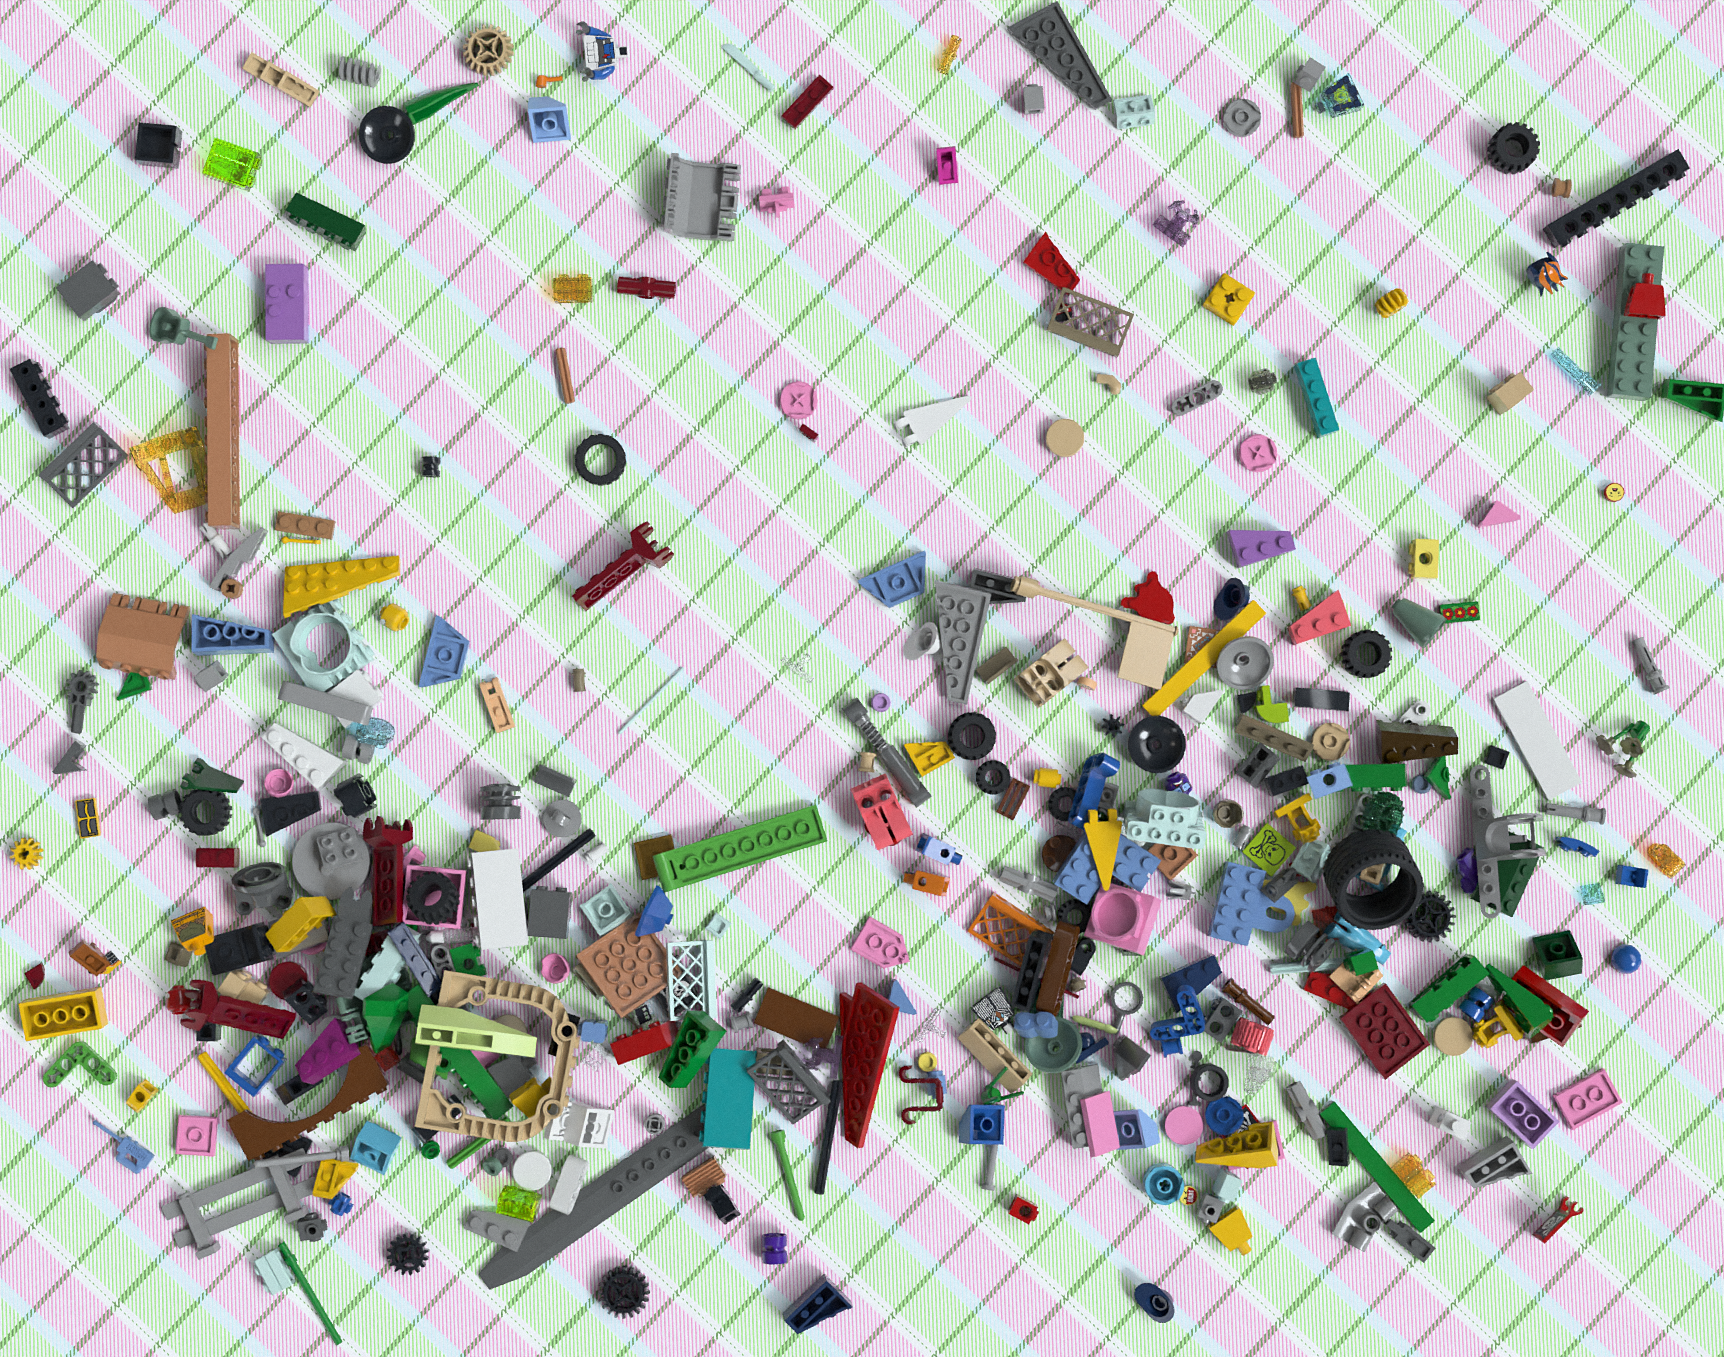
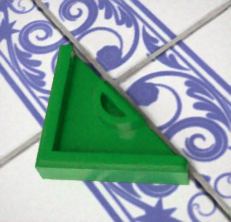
(134, 685)
(1438, 777)

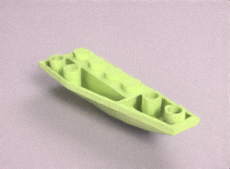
(470, 1031)

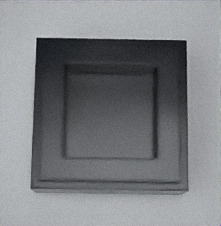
(1496, 757)

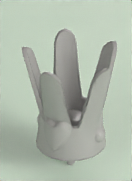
(1179, 891)

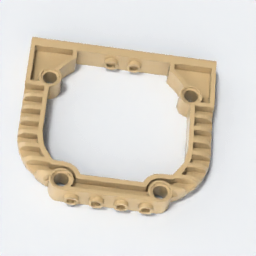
(435, 1110)

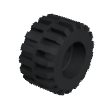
(1524, 137)
(1382, 649)
(984, 724)
(189, 812)
(442, 908)

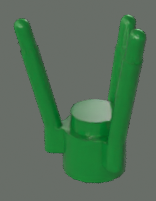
(993, 1095)

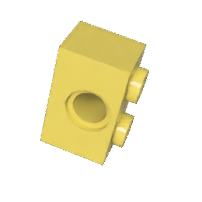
(1430, 549)

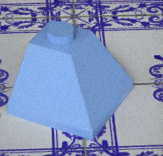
(548, 119)
(1135, 1129)

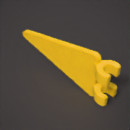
(1103, 841)

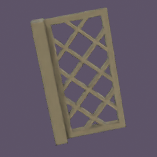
(1084, 338)

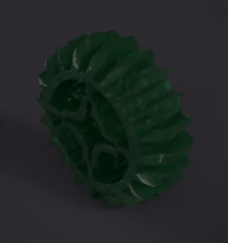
(1383, 813)

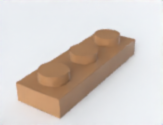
(305, 525)

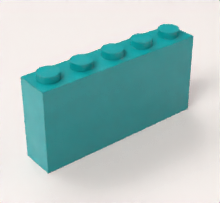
(728, 1100)

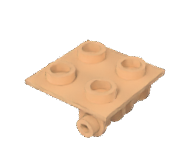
(1354, 985)

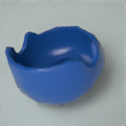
(1626, 959)

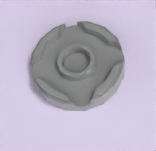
(1242, 117)

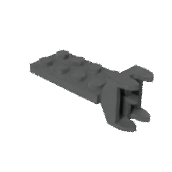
(346, 946)

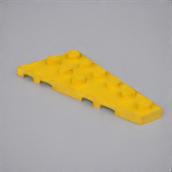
(332, 580)

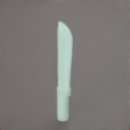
(734, 52)

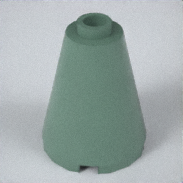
(1418, 620)

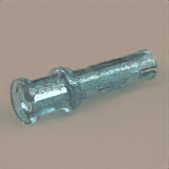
(1582, 378)

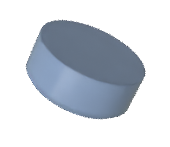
(1420, 784)

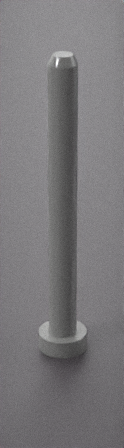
(988, 1185)

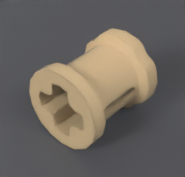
(867, 762)

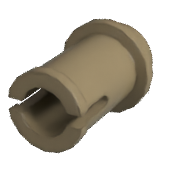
(579, 680)

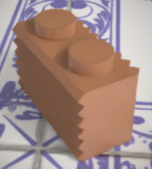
(704, 1176)

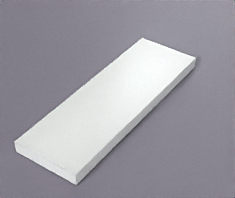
(1537, 740)

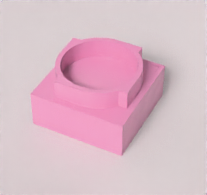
(457, 877)
(1123, 918)

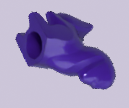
(1468, 870)

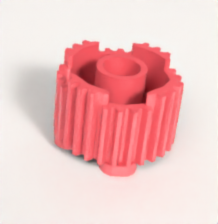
(1252, 1036)

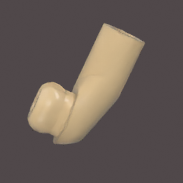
(1111, 381)

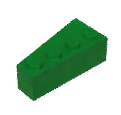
(1448, 988)
(691, 1048)

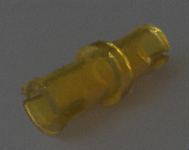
(949, 54)

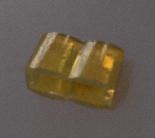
(1413, 1175)

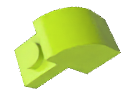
(1270, 712)

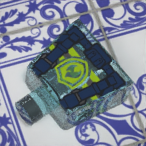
(1340, 98)

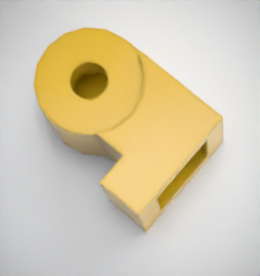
(141, 1096)

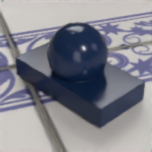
(1090, 1046)

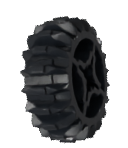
(1426, 908)
(634, 1278)

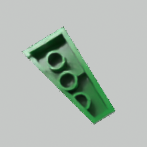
(1375, 776)

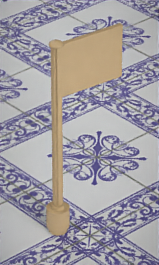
(1146, 642)

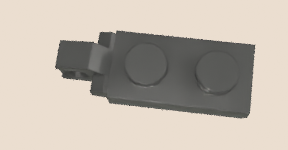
(1410, 1240)

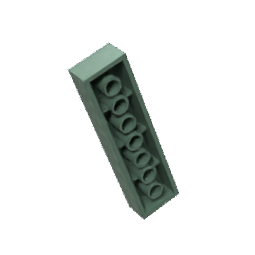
(1633, 337)

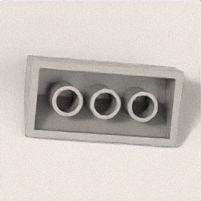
(1078, 1084)

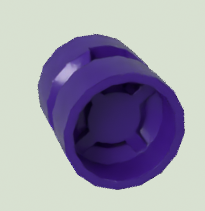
(774, 1248)

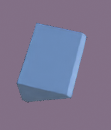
(898, 997)

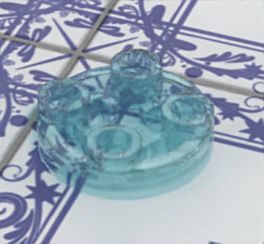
(377, 733)

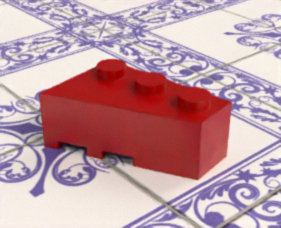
(644, 1041)

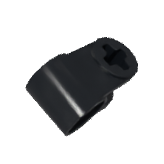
(1081, 958)

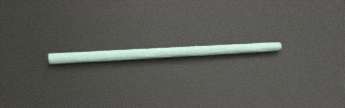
(651, 700)

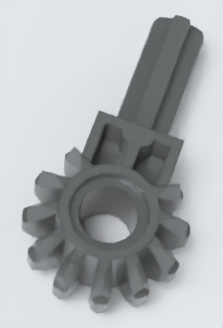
(79, 698)

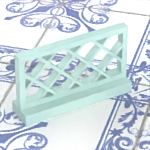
(706, 976)

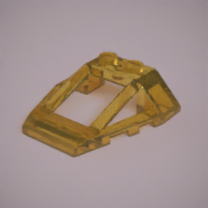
(165, 444)

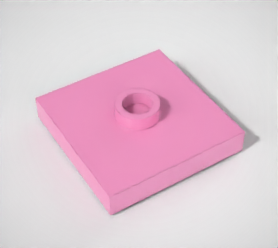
(196, 1135)

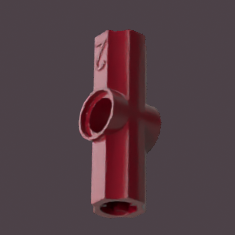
(646, 287)

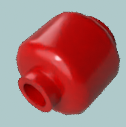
(177, 1001)

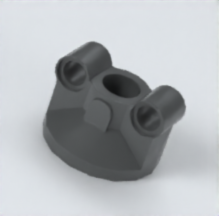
(261, 887)

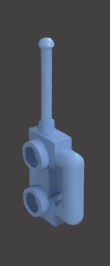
(131, 1147)

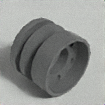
(500, 802)
(1311, 947)

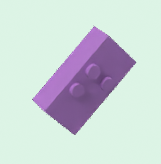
(287, 303)

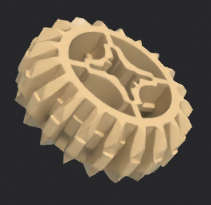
(493, 44)

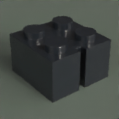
(158, 145)

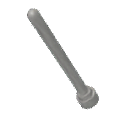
(340, 1153)

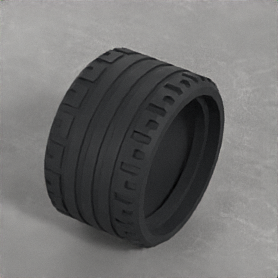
(1380, 908)

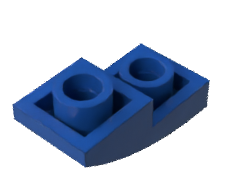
(1571, 844)

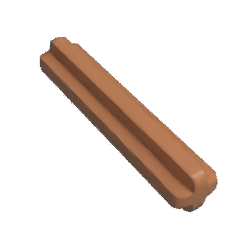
(1297, 110)
(565, 376)

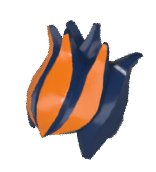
(1546, 274)

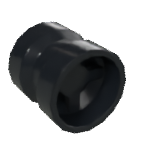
(430, 467)

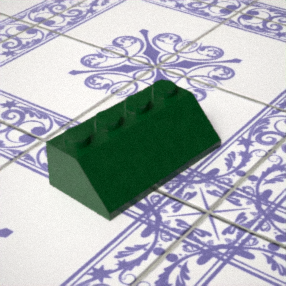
(1513, 879)

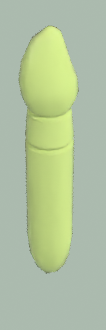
(1095, 1024)

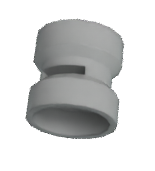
(657, 1121)

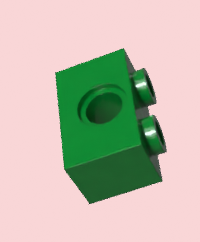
(469, 951)
(1360, 961)

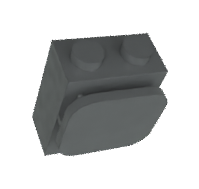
(89, 290)
(549, 912)

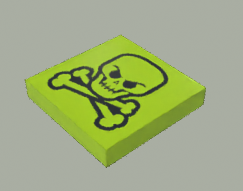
(1268, 849)

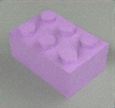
(1522, 1113)

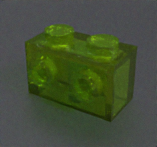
(519, 1203)

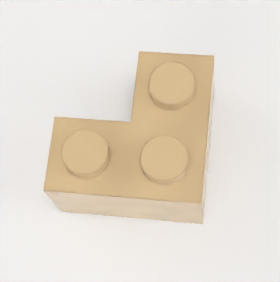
(1508, 394)
(241, 986)

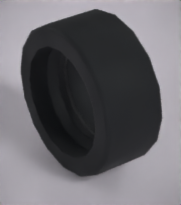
(1194, 1082)

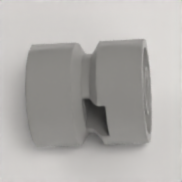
(351, 750)

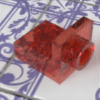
(387, 1058)

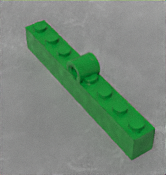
(465, 1065)

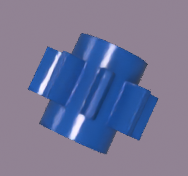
(341, 1204)

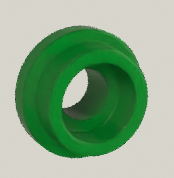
(430, 1150)

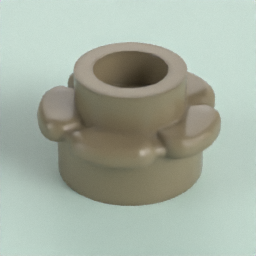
(1077, 984)

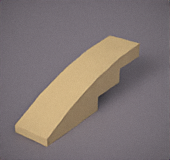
(280, 79)

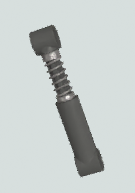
(888, 754)

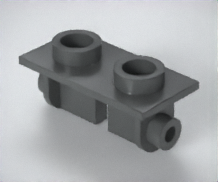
(1280, 884)
(412, 1069)

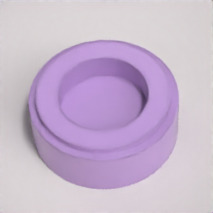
(881, 702)

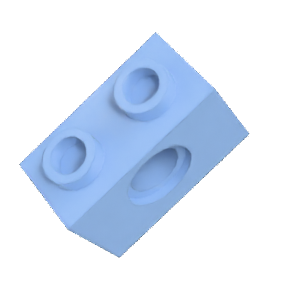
(1320, 788)

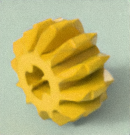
(1391, 303)
(29, 860)

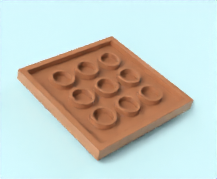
(627, 966)

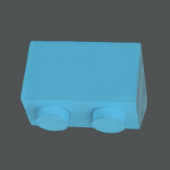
(375, 1147)

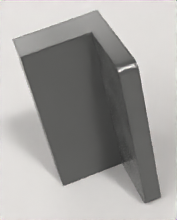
(555, 780)

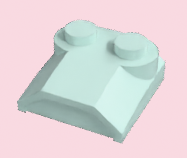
(606, 910)

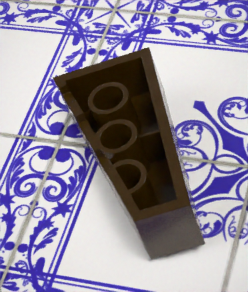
(1412, 741)

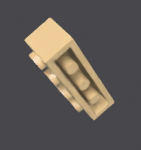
(994, 1055)

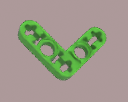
(83, 1060)

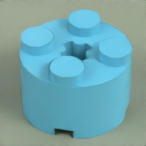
(1158, 1173)

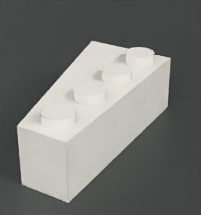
(308, 758)

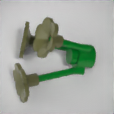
(1630, 745)

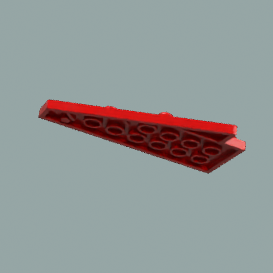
(867, 1031)

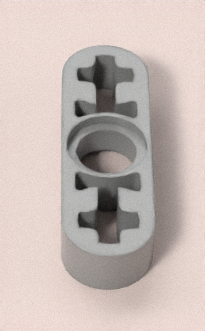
(1182, 400)

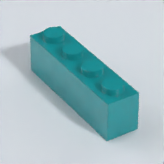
(1316, 397)

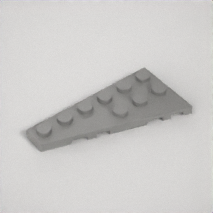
(961, 630)

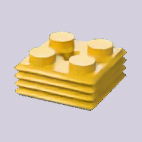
(1217, 302)

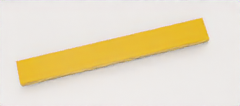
(1203, 659)

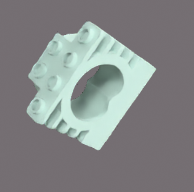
(293, 640)
(1165, 819)

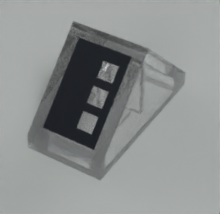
(643, 1015)

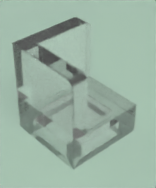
(595, 1056)

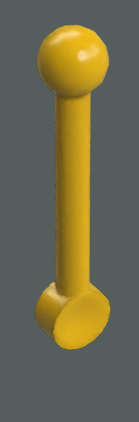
(284, 540)

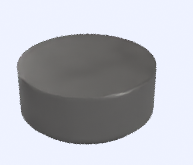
(504, 1155)

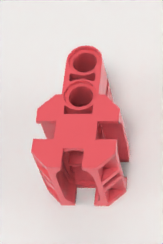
(872, 791)

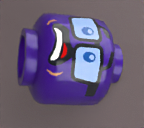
(1178, 782)

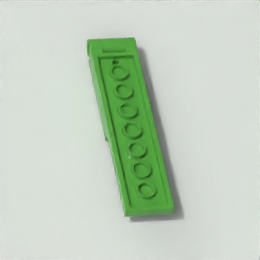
(740, 848)

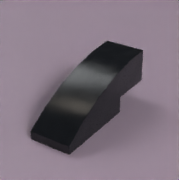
(1320, 699)

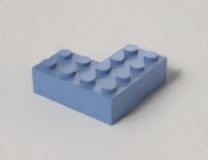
(1080, 875)

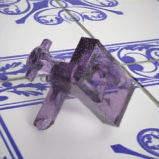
(1173, 227)
(824, 1055)

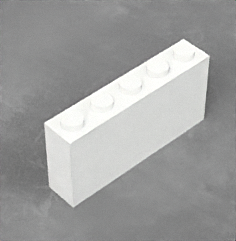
(498, 899)

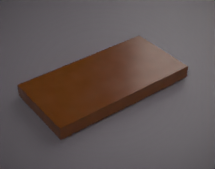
(795, 1018)

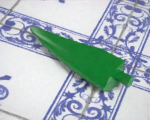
(428, 104)

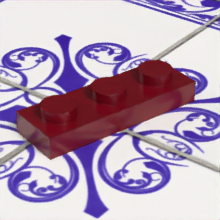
(807, 102)

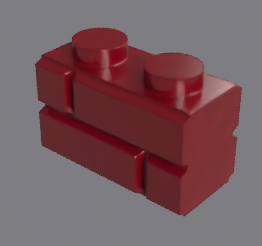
(218, 857)

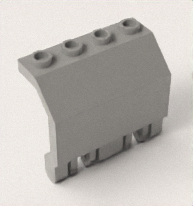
(699, 199)

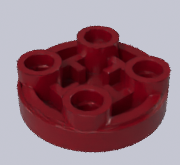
(284, 976)

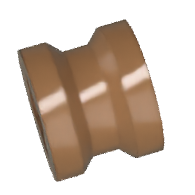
(1561, 188)
(235, 591)

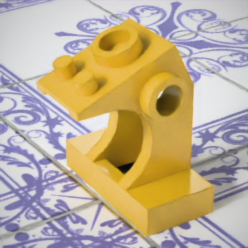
(1294, 809)
(1483, 1034)

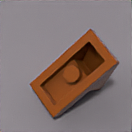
(89, 957)

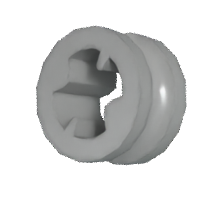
(1049, 912)

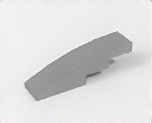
(243, 553)

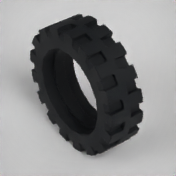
(612, 476)

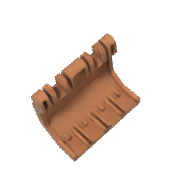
(140, 636)

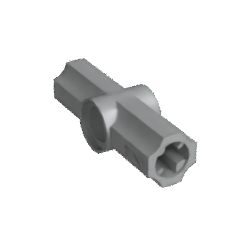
(1028, 883)
(1306, 1110)

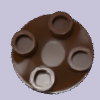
(1056, 851)

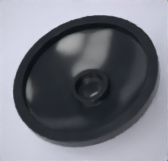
(375, 138)
(1170, 749)

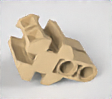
(1043, 678)

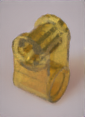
(1668, 861)

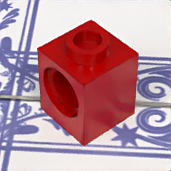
(1020, 1201)

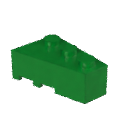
(1696, 396)

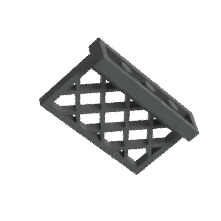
(71, 452)
(799, 1070)

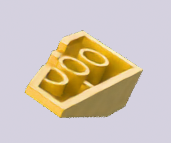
(1248, 1148)

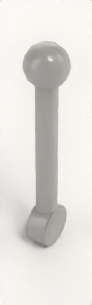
(256, 811)

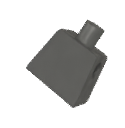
(512, 1072)

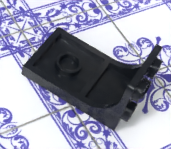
(239, 949)

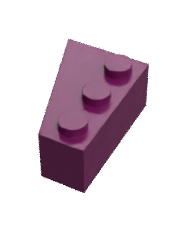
(327, 1053)

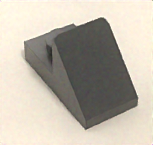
(68, 762)

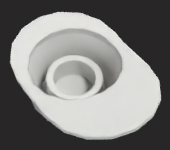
(923, 641)

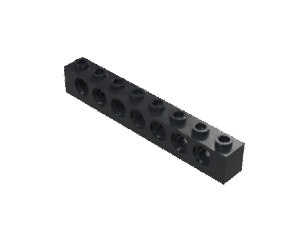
(1673, 162)

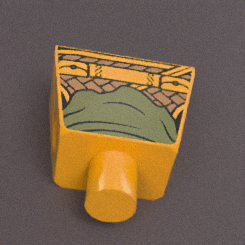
(195, 930)

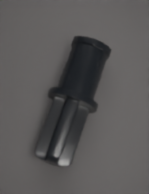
(746, 995)

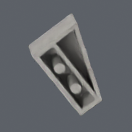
(1494, 1163)

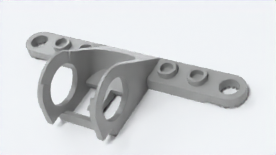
(1494, 841)

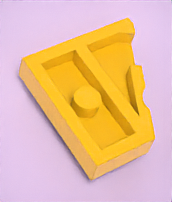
(929, 755)
(332, 1177)

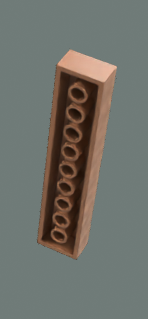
(222, 433)

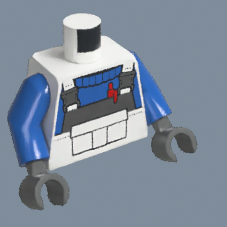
(600, 53)

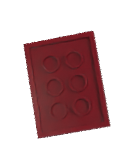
(1384, 1031)

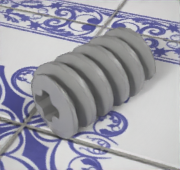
(359, 74)

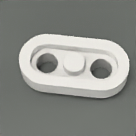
(1413, 715)

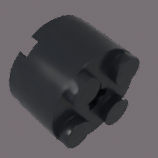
(355, 796)

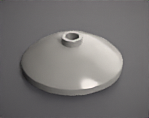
(1250, 670)

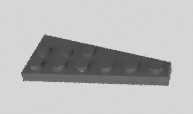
(1058, 47)

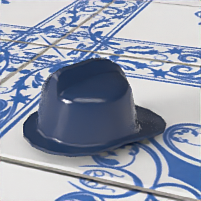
(1231, 598)
(1155, 1302)

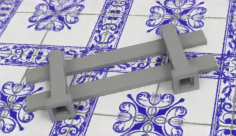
(201, 1231)

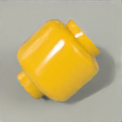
(394, 617)

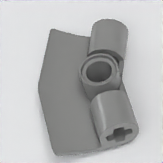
(1366, 1205)

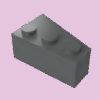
(996, 584)

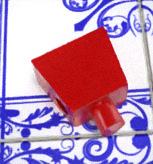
(1646, 299)

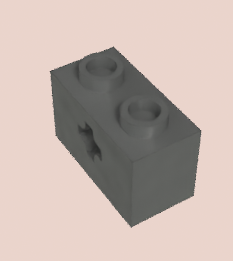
(1257, 765)

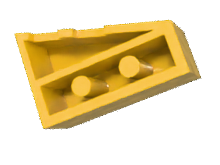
(298, 921)

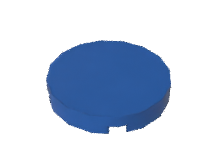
(1224, 1116)

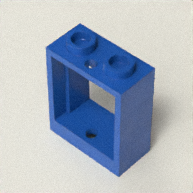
(243, 1080)

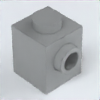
(1309, 74)
(1033, 99)
(211, 676)
(1209, 1208)

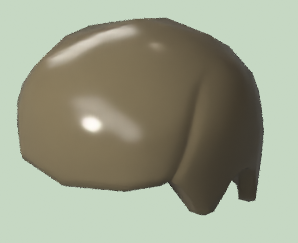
(1228, 813)

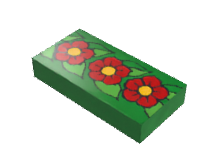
(1460, 612)

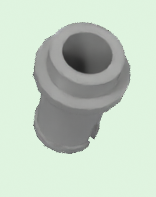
(1243, 836)

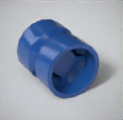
(1471, 1009)

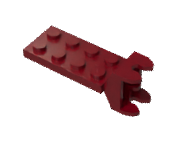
(623, 567)
(387, 868)
(234, 1012)

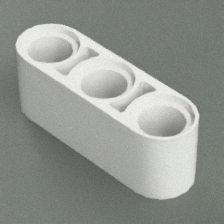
(569, 1184)

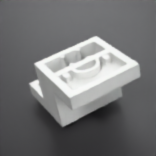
(580, 1125)

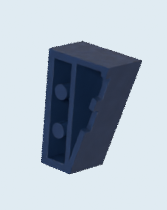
(1195, 974)
(816, 1304)

